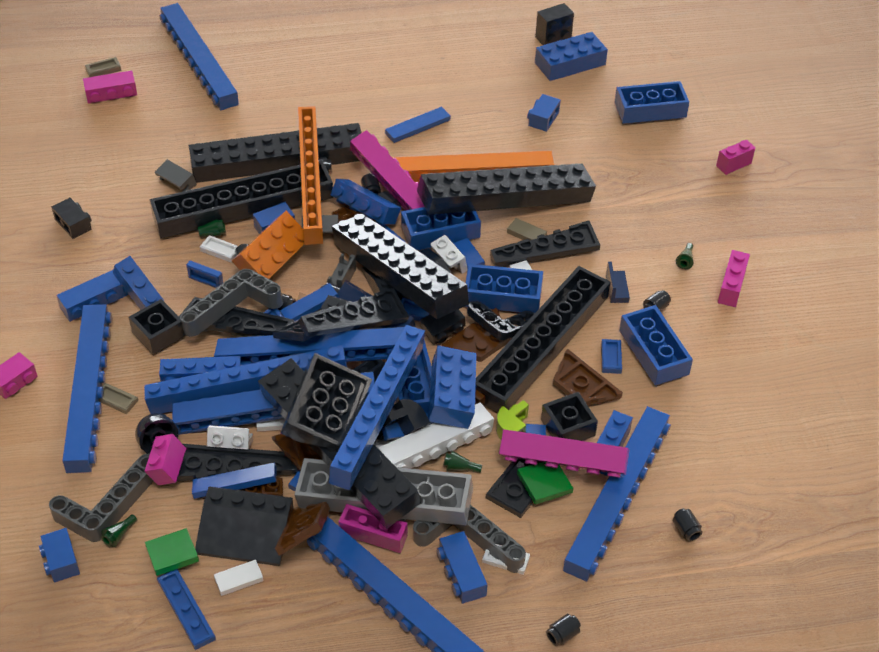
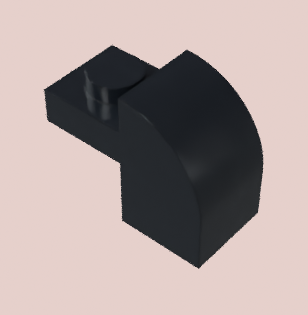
(408, 415)

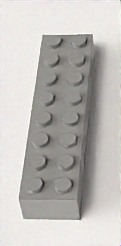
(443, 495)

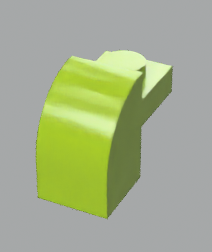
(512, 418)

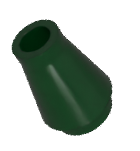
(213, 228)

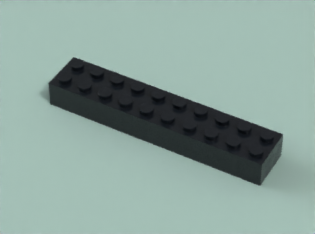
(267, 153)
(505, 188)
(232, 200)
(401, 266)
(541, 339)
(379, 481)

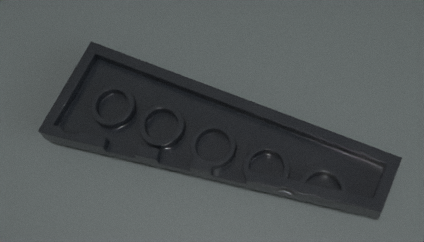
(575, 240)
(367, 312)
(245, 321)
(206, 461)

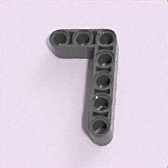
(228, 295)
(115, 502)
(475, 525)

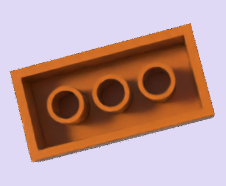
(272, 247)

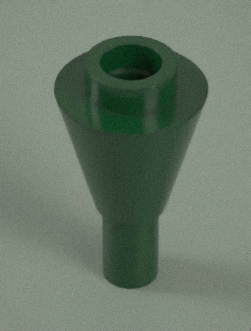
(685, 258)
(457, 462)
(112, 535)

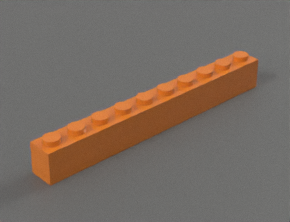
(471, 162)
(310, 176)

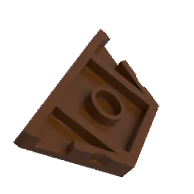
(476, 340)
(579, 377)
(295, 450)
(302, 526)

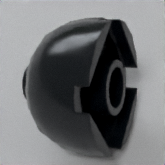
(151, 427)

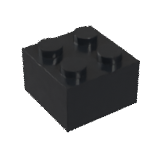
(554, 24)
(156, 326)
(569, 418)

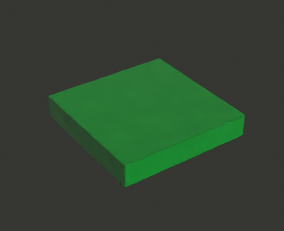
(544, 482)
(171, 551)

